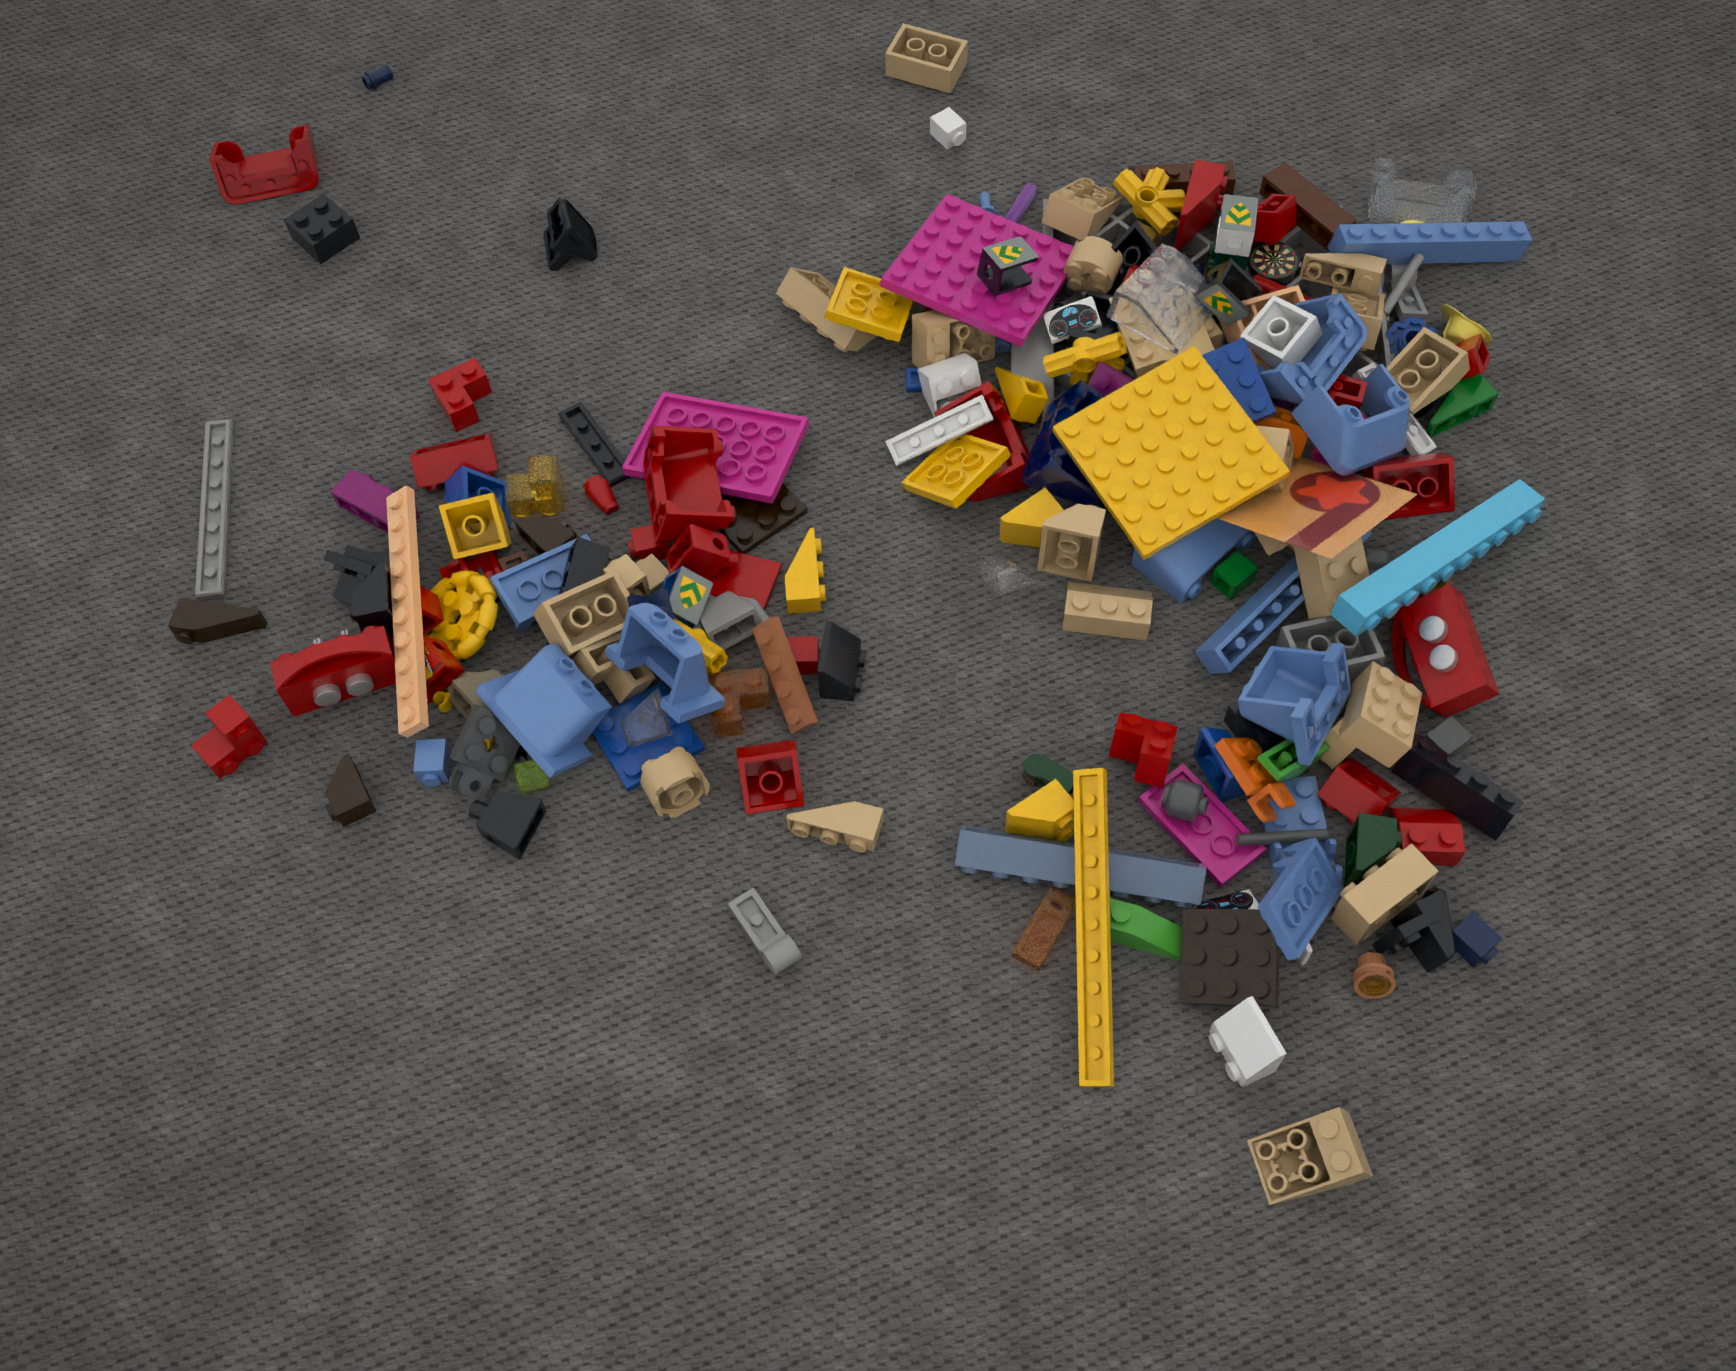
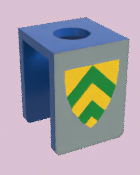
(687, 594)

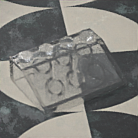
(1161, 300)

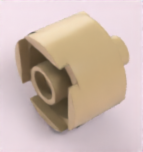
(1092, 265)
(673, 782)

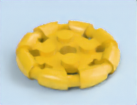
(477, 609)

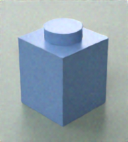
(432, 761)

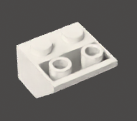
(948, 380)

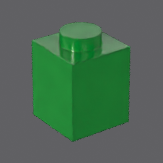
(1234, 575)

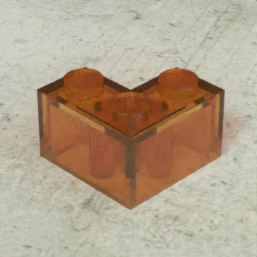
(742, 691)

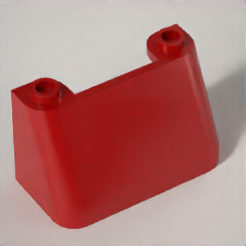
(267, 173)
(1002, 431)
(684, 481)

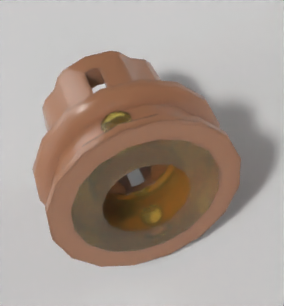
(1373, 977)

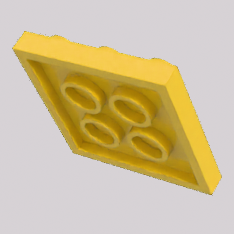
(867, 306)
(956, 470)

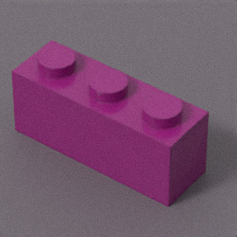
(364, 498)

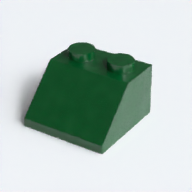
(1369, 844)

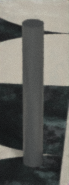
(1280, 836)

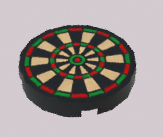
(1274, 262)

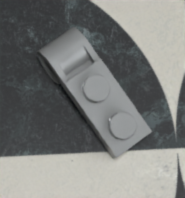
(1410, 302)
(764, 931)

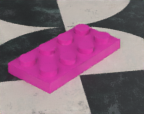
(1210, 836)

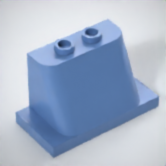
(673, 655)
(1298, 695)
(548, 709)

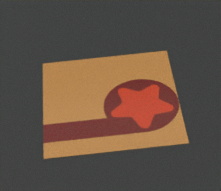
(1319, 508)

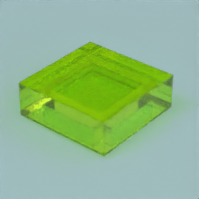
(530, 776)

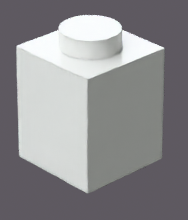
(948, 128)

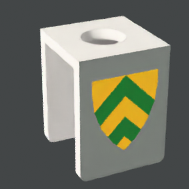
(1236, 225)

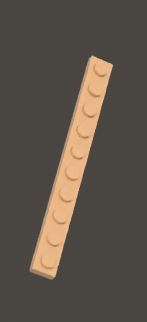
(407, 613)

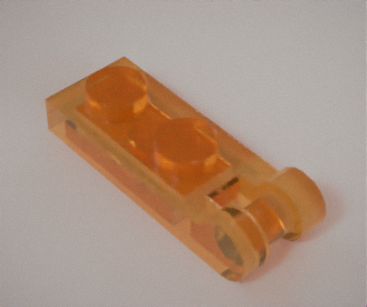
(1044, 928)

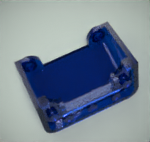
(1049, 461)

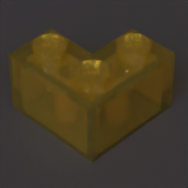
(538, 490)

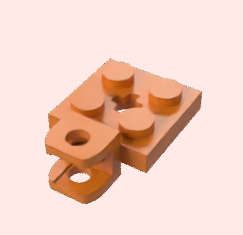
(1254, 779)

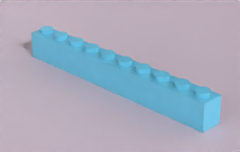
(1437, 558)

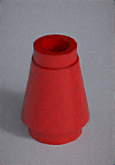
(600, 493)

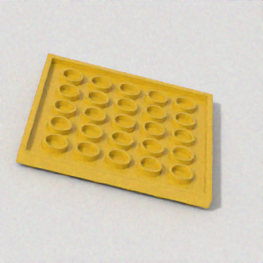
(1170, 452)

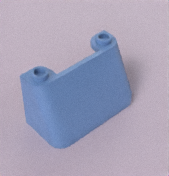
(1329, 356)
(1184, 563)

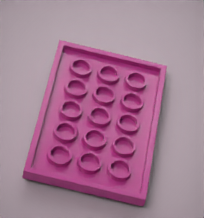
(755, 442)

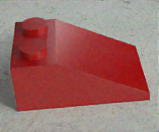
(1201, 200)

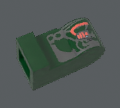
(1041, 770)

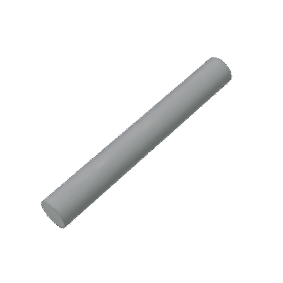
(1402, 283)

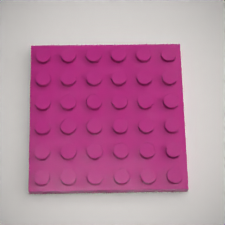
(943, 262)

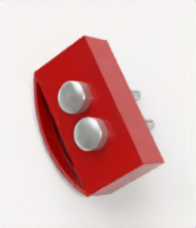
(1443, 652)
(335, 670)

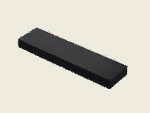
(594, 443)

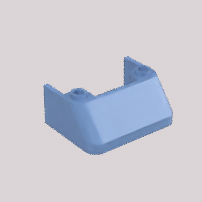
(1347, 438)

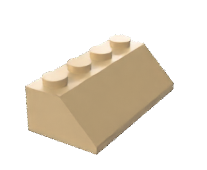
(810, 296)

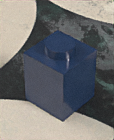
(1475, 940)

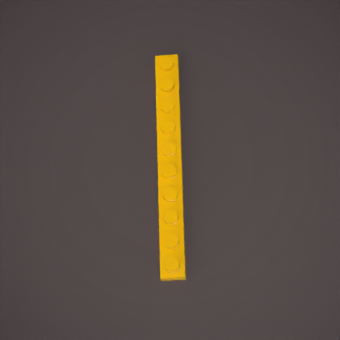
(1093, 929)

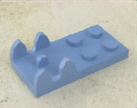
(531, 583)
(1305, 815)
(1300, 896)

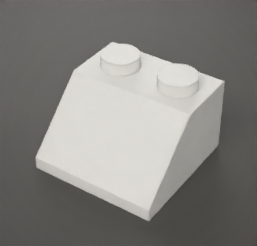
(1282, 332)
(1246, 1043)

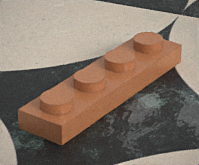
(784, 675)

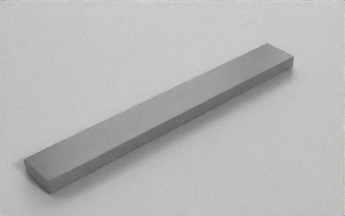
(214, 510)

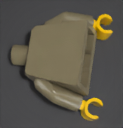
(463, 694)

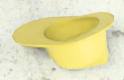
(1460, 327)

